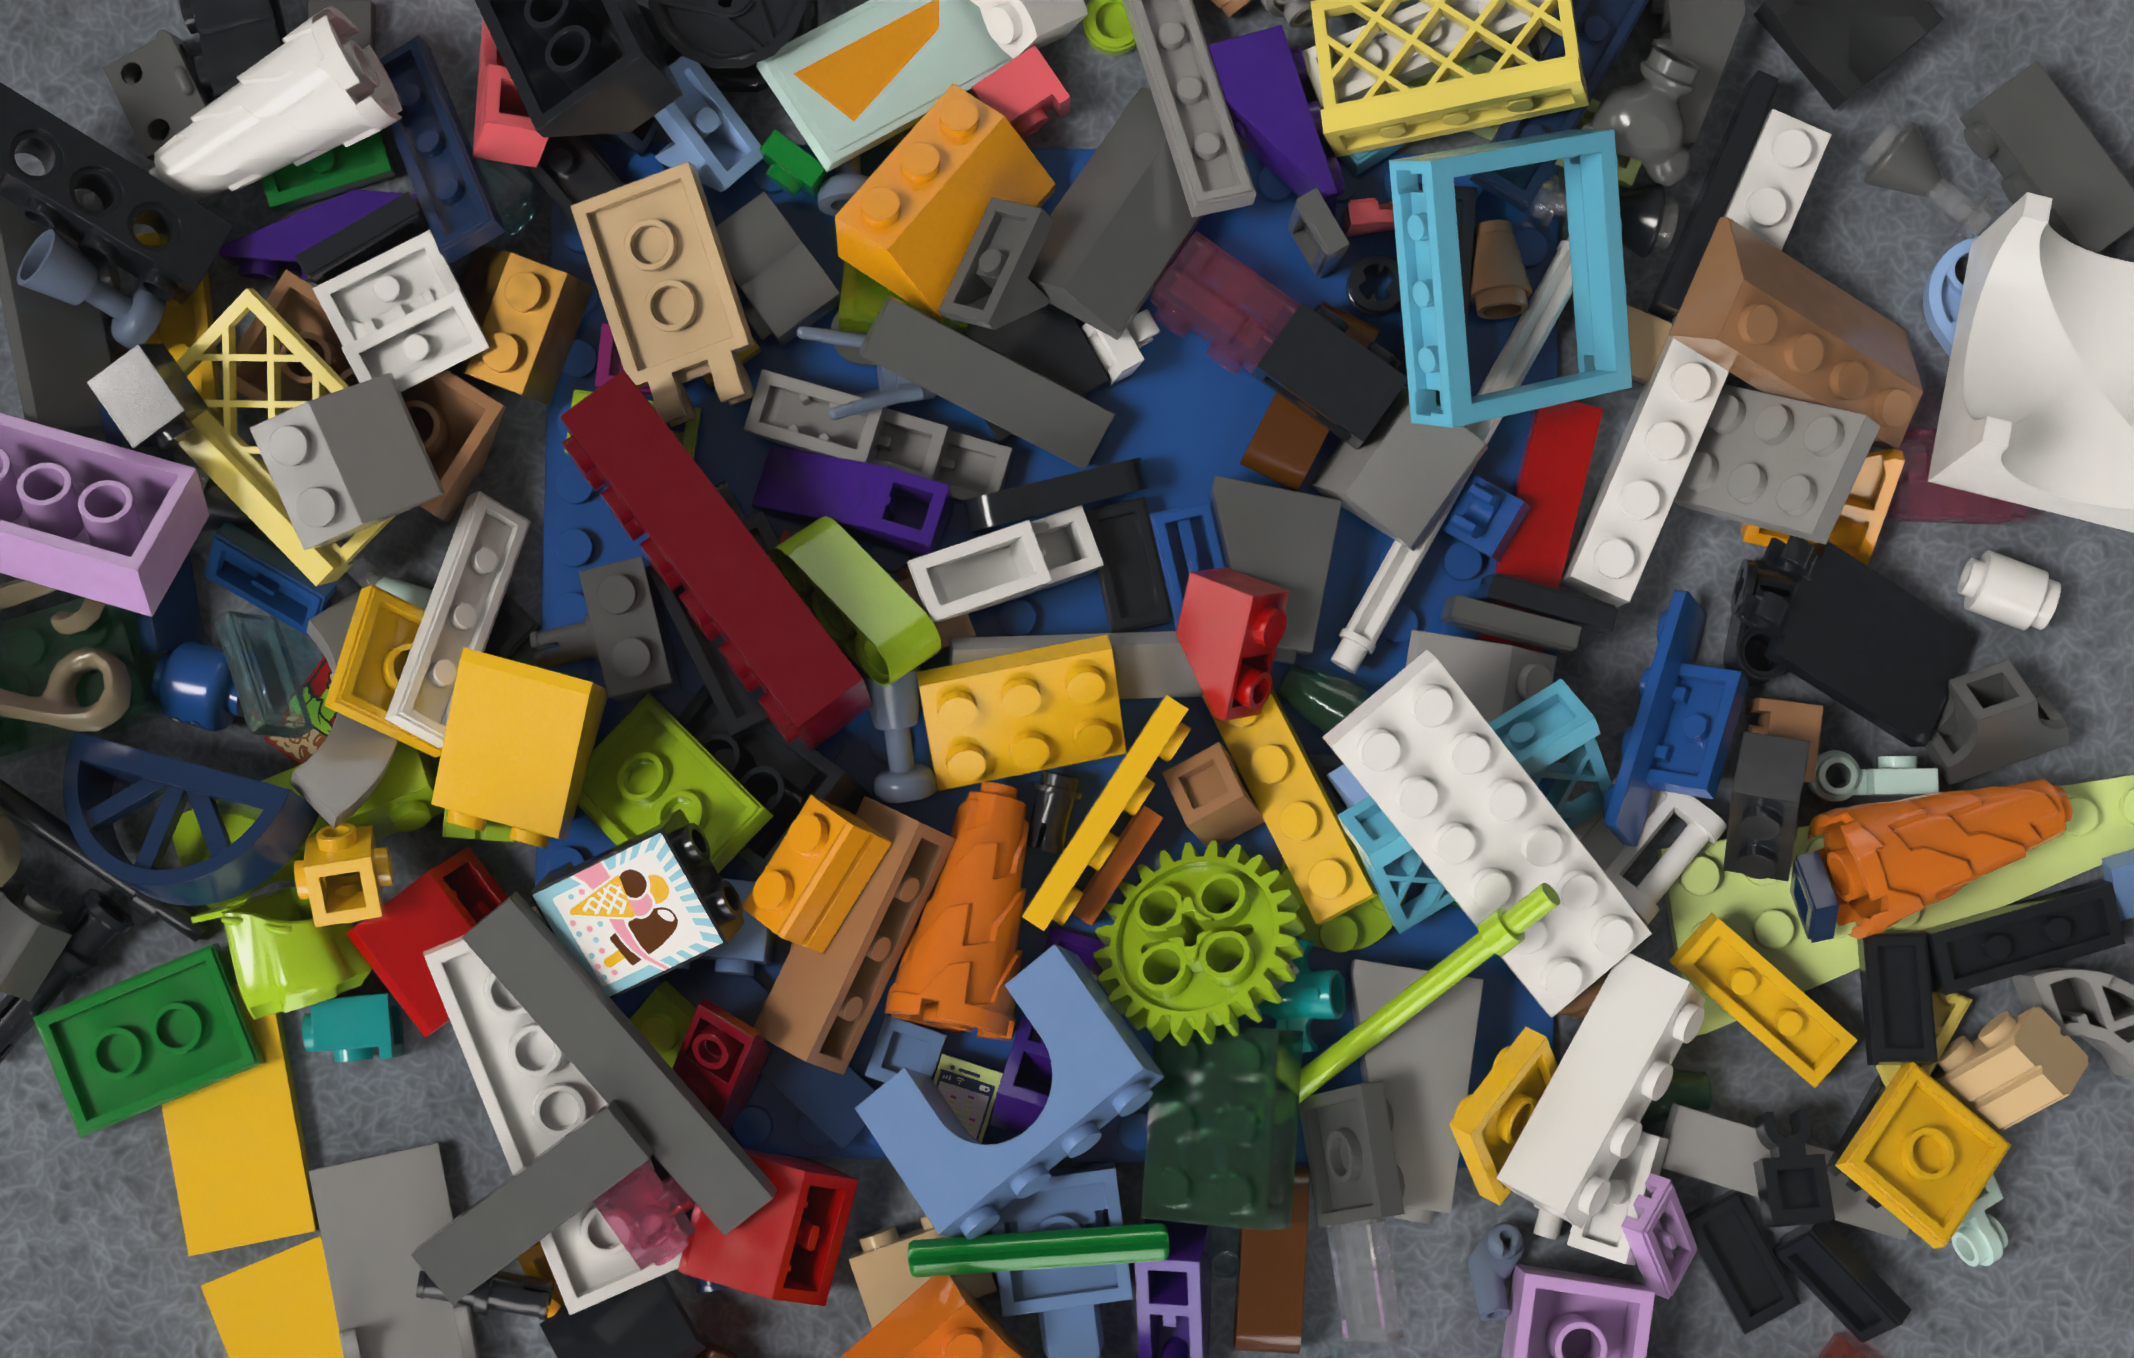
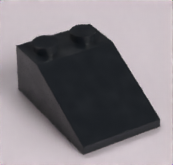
(772, 771)

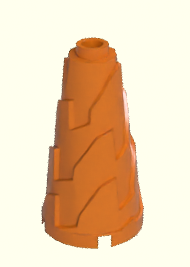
(1927, 847)
(970, 924)

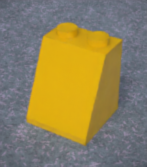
(516, 747)

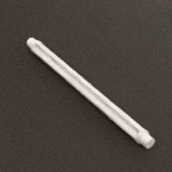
(1507, 372)

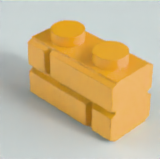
(816, 874)

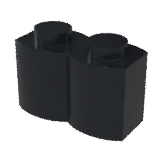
(232, 37)

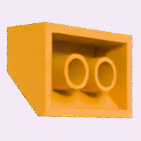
(930, 195)

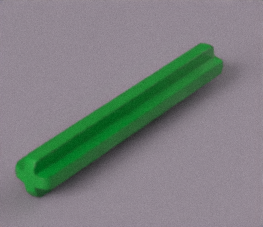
(1038, 1250)

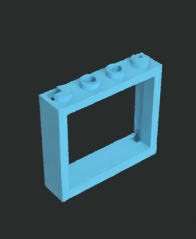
(1433, 280)

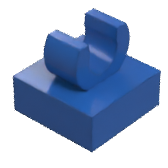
(1485, 517)

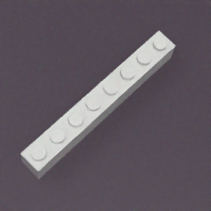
(1684, 385)

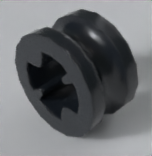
(1357, 279)

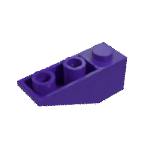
(1271, 112)
(276, 245)
(862, 497)

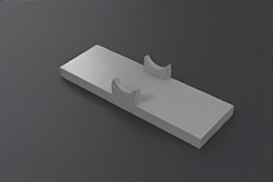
(369, 1225)

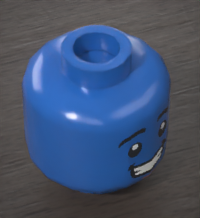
(197, 686)

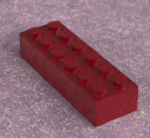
(709, 551)

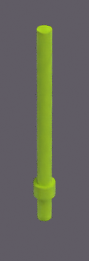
(1495, 935)

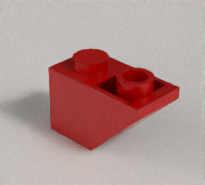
(1231, 638)

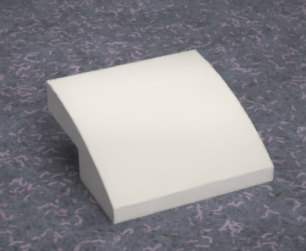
(402, 314)

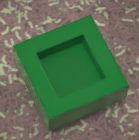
(791, 166)

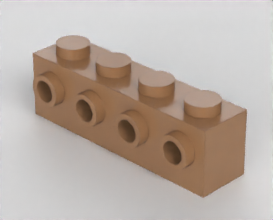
(829, 997)

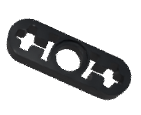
(1056, 494)

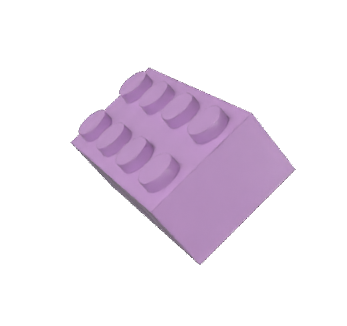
(94, 515)
(1576, 1315)

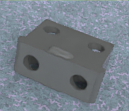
(164, 95)

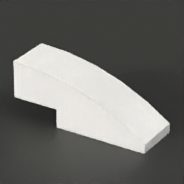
(1005, 564)

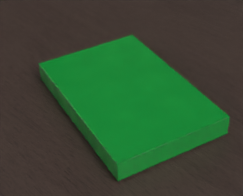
(149, 1040)

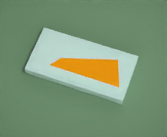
(878, 71)

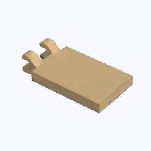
(667, 289)

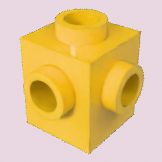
(343, 874)

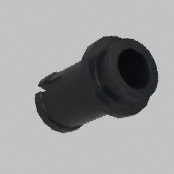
(1052, 811)

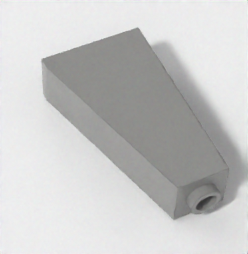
(1423, 1078)

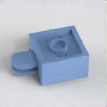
(1066, 1296)

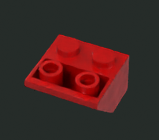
(420, 917)
(786, 1245)

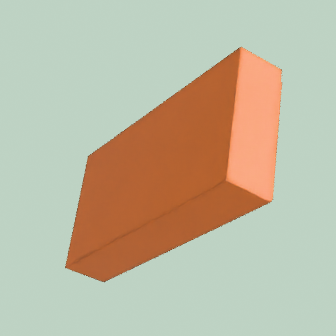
(1117, 864)

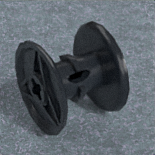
(733, 34)

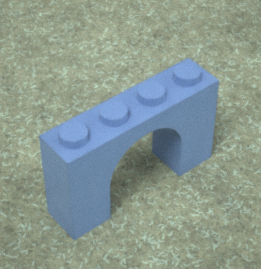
(1095, 1077)

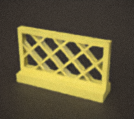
(1443, 105)
(233, 462)

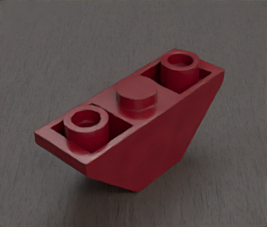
(721, 1061)

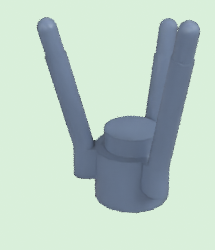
(892, 387)

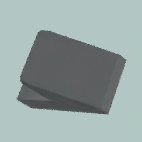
(994, 273)

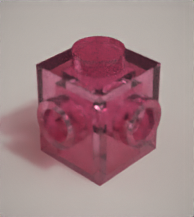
(648, 1215)

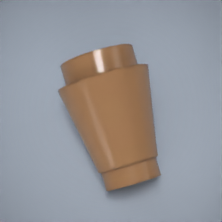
(1498, 273)

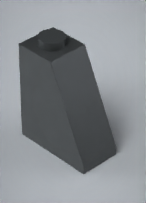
(1281, 541)

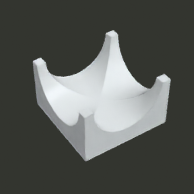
(2041, 374)

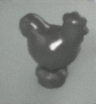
(1648, 117)

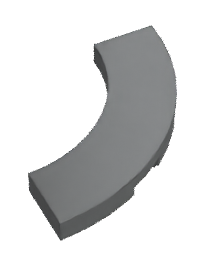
(353, 755)

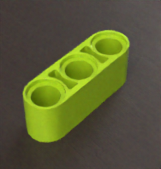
(857, 601)

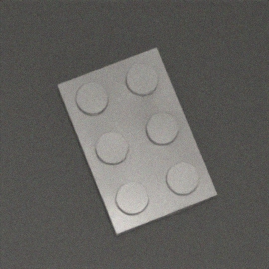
(1776, 463)

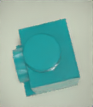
(355, 1026)

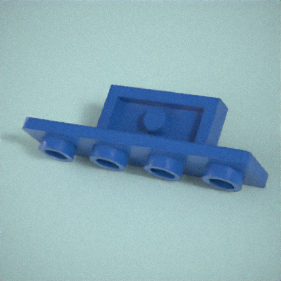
(1680, 724)

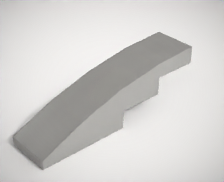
(798, 417)
(1725, 1154)

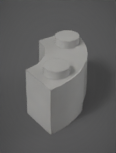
(2086, 1006)

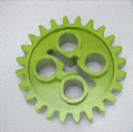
(1199, 943)

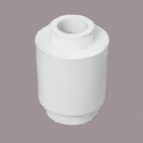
(2009, 591)

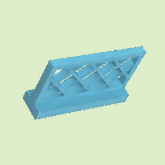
(1537, 736)

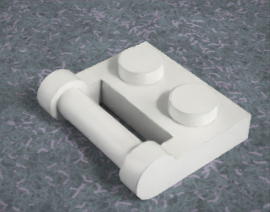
(1616, 858)

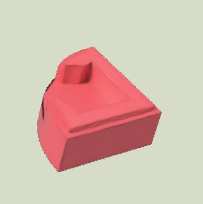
(1367, 217)

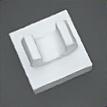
(1122, 356)

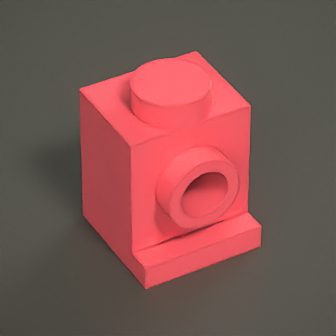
(1024, 92)

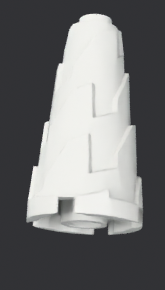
(283, 111)

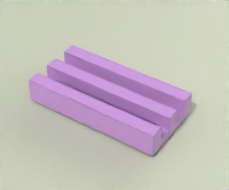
(1657, 1233)

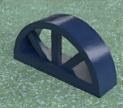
(233, 868)

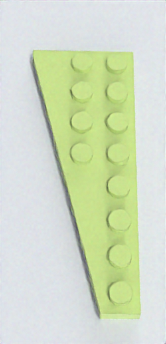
(1769, 922)

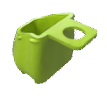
(282, 955)

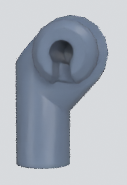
(1491, 1266)

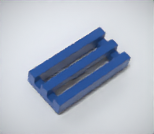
(1181, 516)
(265, 577)

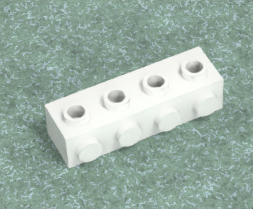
(1603, 1090)

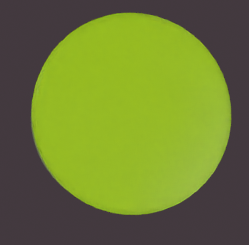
(1108, 28)

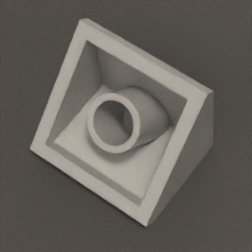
(1400, 473)

